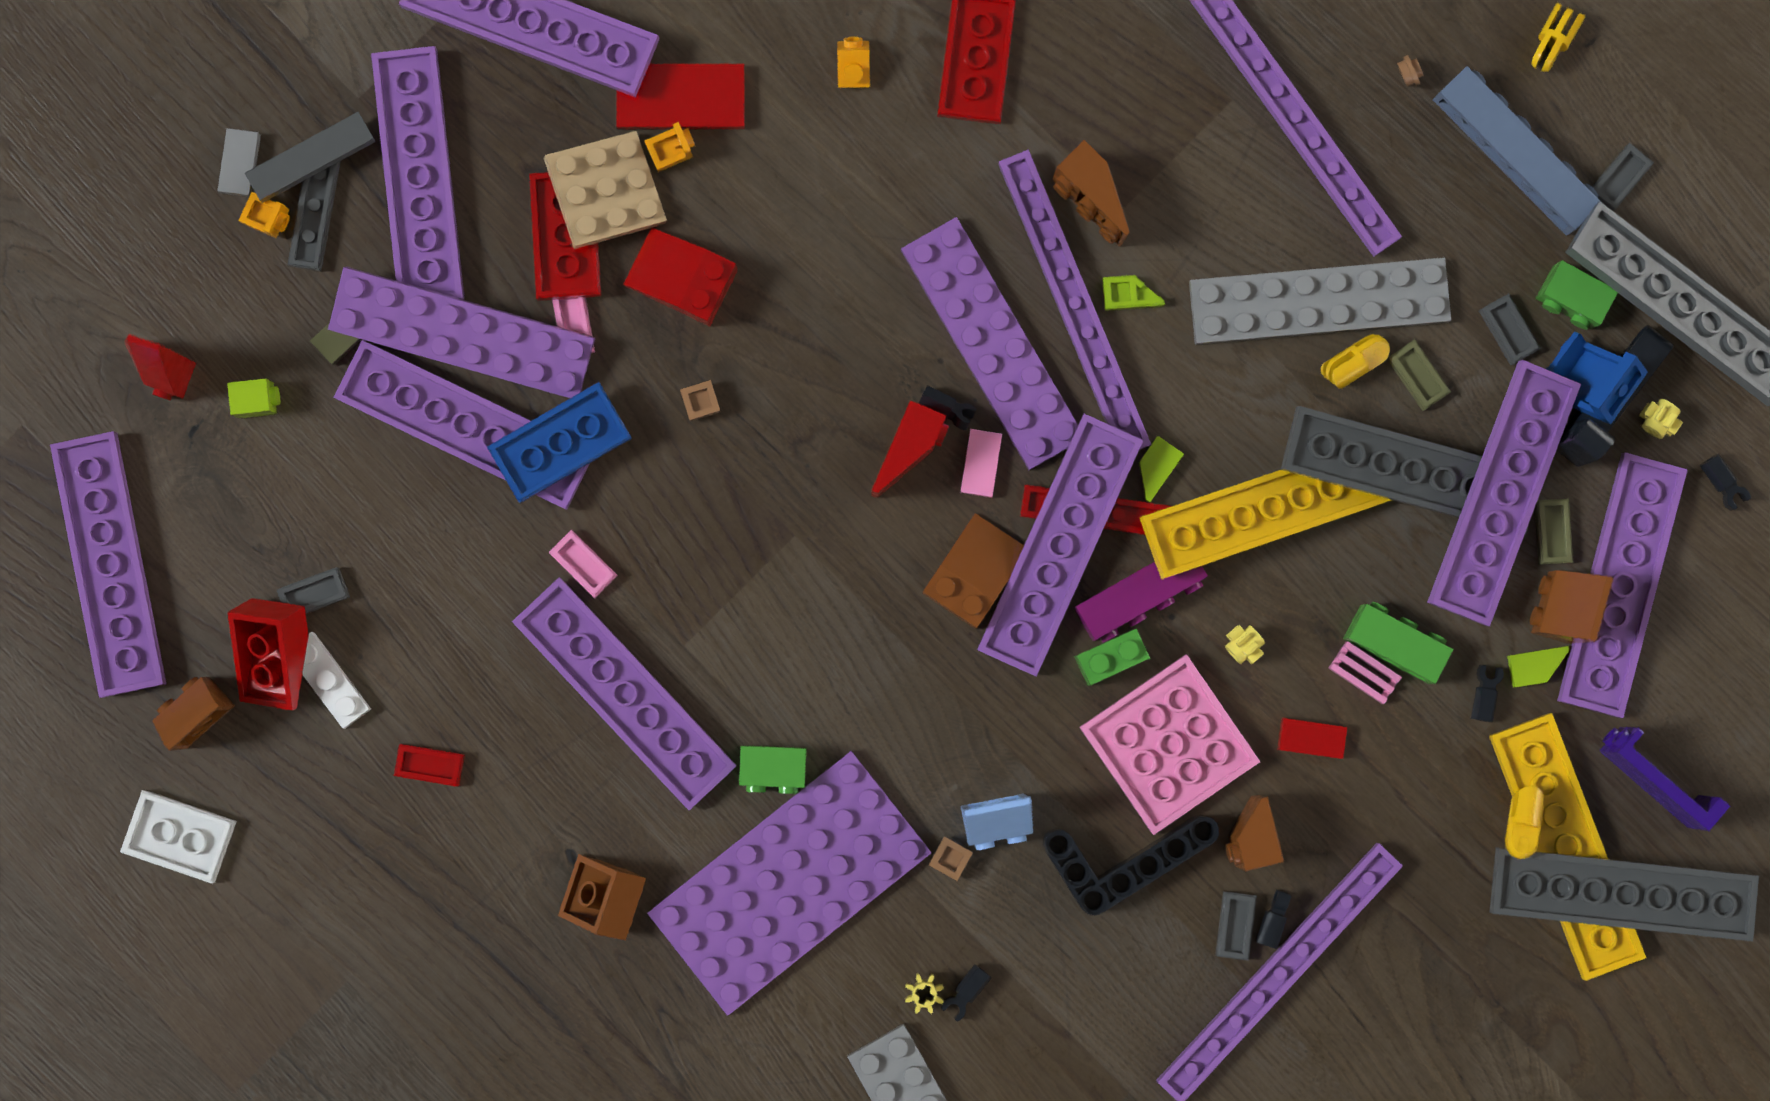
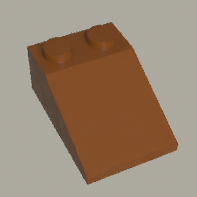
(974, 571)
(1570, 606)

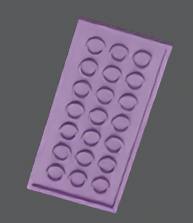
(789, 883)

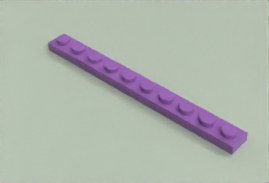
(1299, 123)
(1071, 295)
(1279, 973)

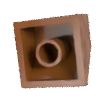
(191, 714)
(1254, 837)
(601, 897)

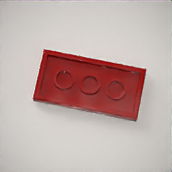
(976, 60)
(687, 94)
(558, 267)

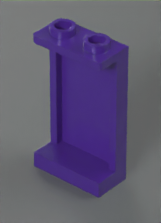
(1696, 814)

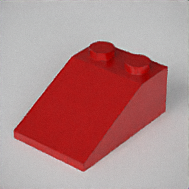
(681, 276)
(914, 440)
(269, 651)

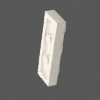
(332, 684)

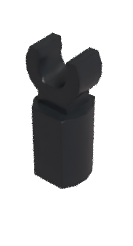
(948, 406)
(1724, 481)
(1486, 695)
(1274, 920)
(967, 990)

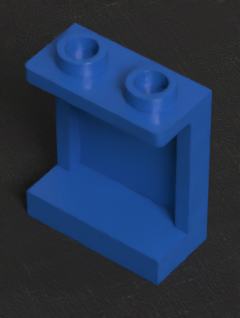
(1604, 377)

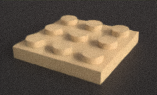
(605, 189)

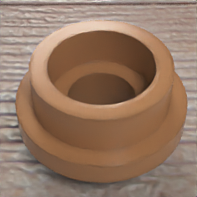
(1410, 71)

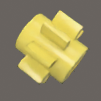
(1661, 418)
(1245, 644)
(920, 984)

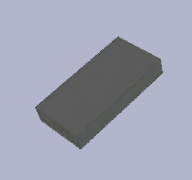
(1621, 176)
(1509, 329)
(316, 590)
(1236, 925)

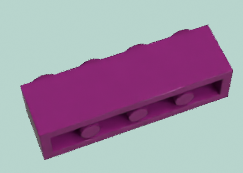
(1132, 598)

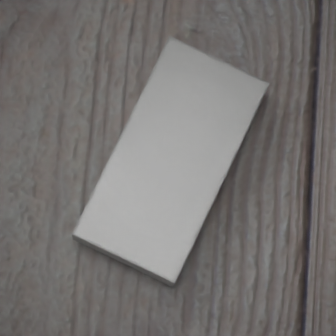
(238, 157)

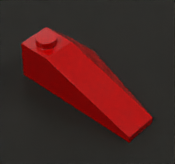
(160, 367)

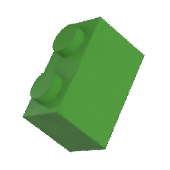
(1576, 295)
(1112, 657)
(772, 768)

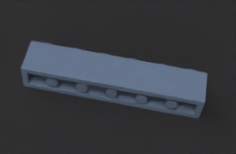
(1517, 150)

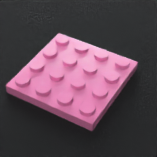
(1169, 744)

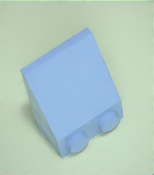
(997, 820)

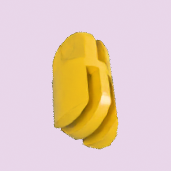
(1555, 38)
(1356, 360)
(1524, 822)

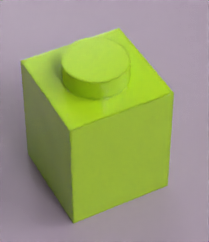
(253, 398)

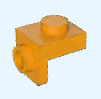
(853, 63)
(670, 147)
(265, 217)

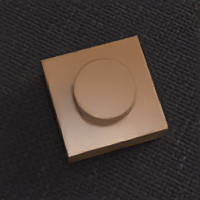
(700, 400)
(950, 858)

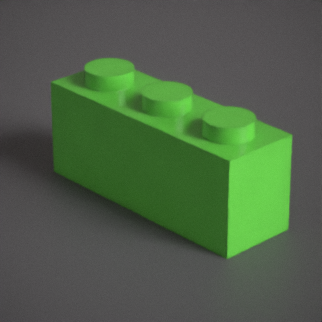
(1398, 642)

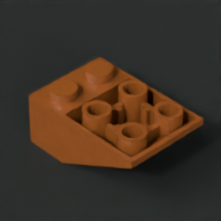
(1089, 184)

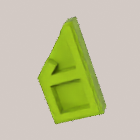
(1128, 293)
(1157, 466)
(1535, 666)

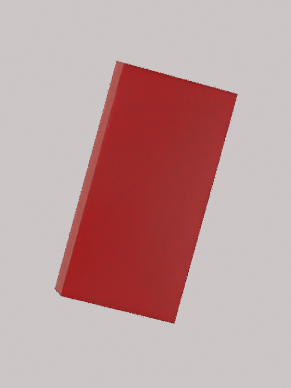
(1312, 738)
(429, 765)

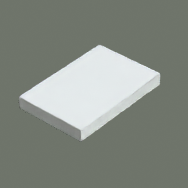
(178, 836)

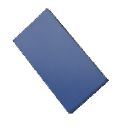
(559, 442)

